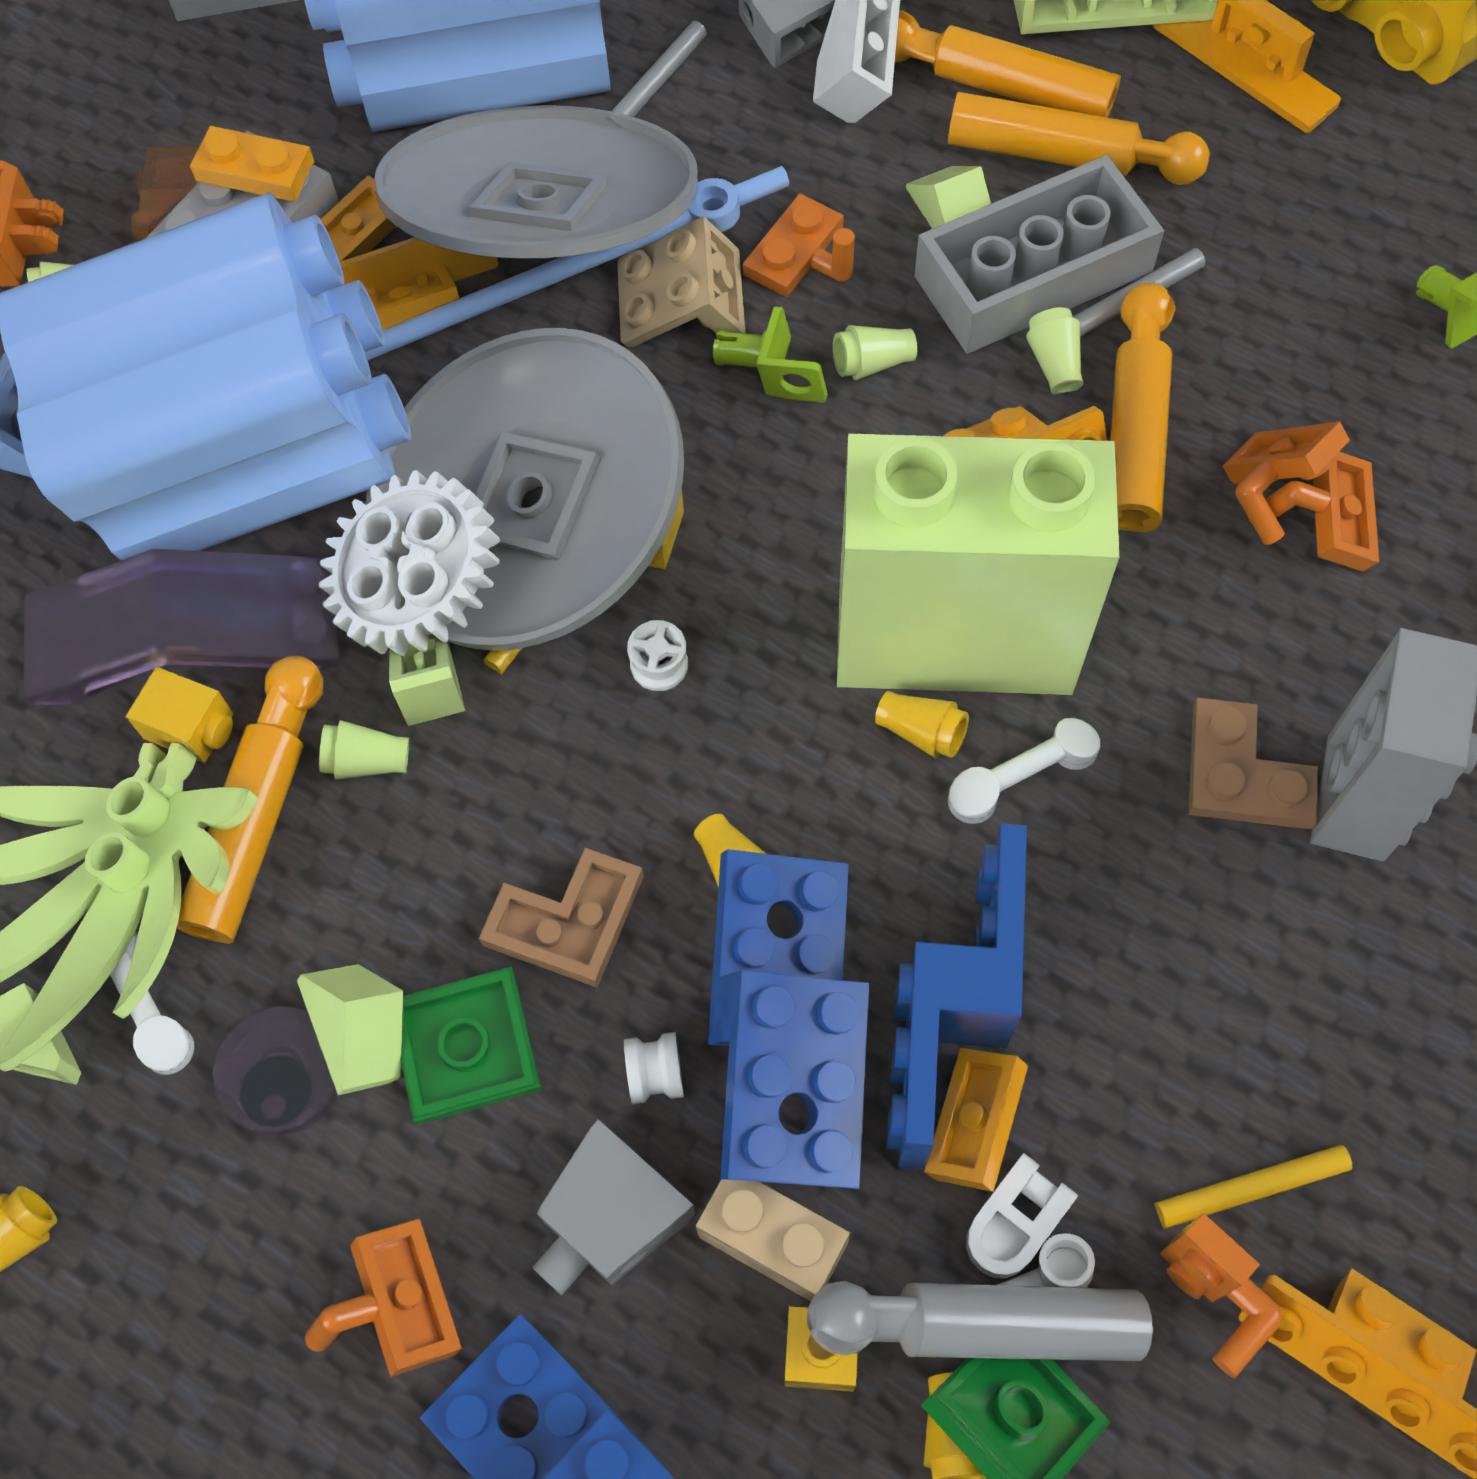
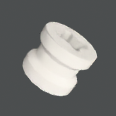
(655, 642)
(653, 1068)

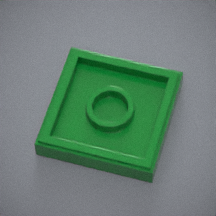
(466, 1046)
(1016, 1417)

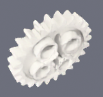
(409, 563)

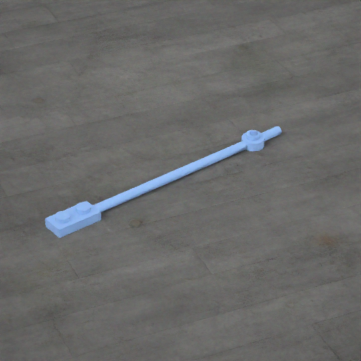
(714, 199)

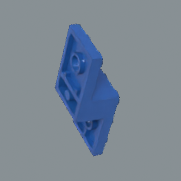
(959, 995)
(787, 1022)
(574, 1429)

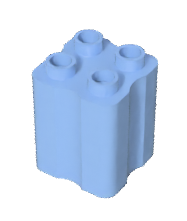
(459, 56)
(201, 382)

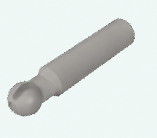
(985, 1321)

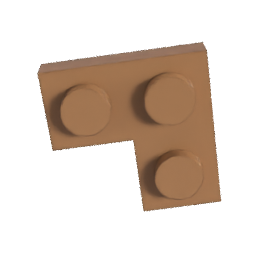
(1235, 784)
(570, 935)

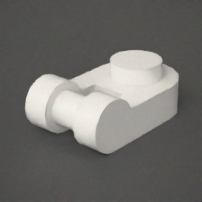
(1004, 1238)

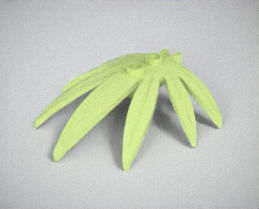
(130, 869)

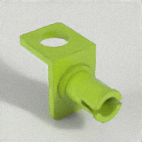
(1453, 296)
(768, 355)

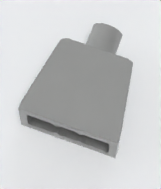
(786, 26)
(607, 1212)

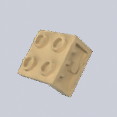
(680, 279)

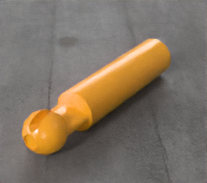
(1008, 68)
(1071, 137)
(1142, 407)
(266, 767)

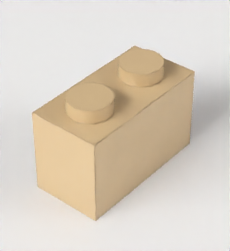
(773, 1235)

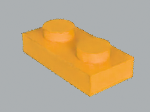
(252, 163)
(357, 221)
(976, 1119)

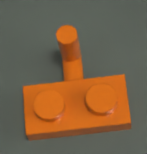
(800, 244)
(1280, 455)
(1342, 510)
(1215, 1265)
(399, 1297)

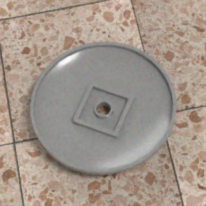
(536, 181)
(587, 429)

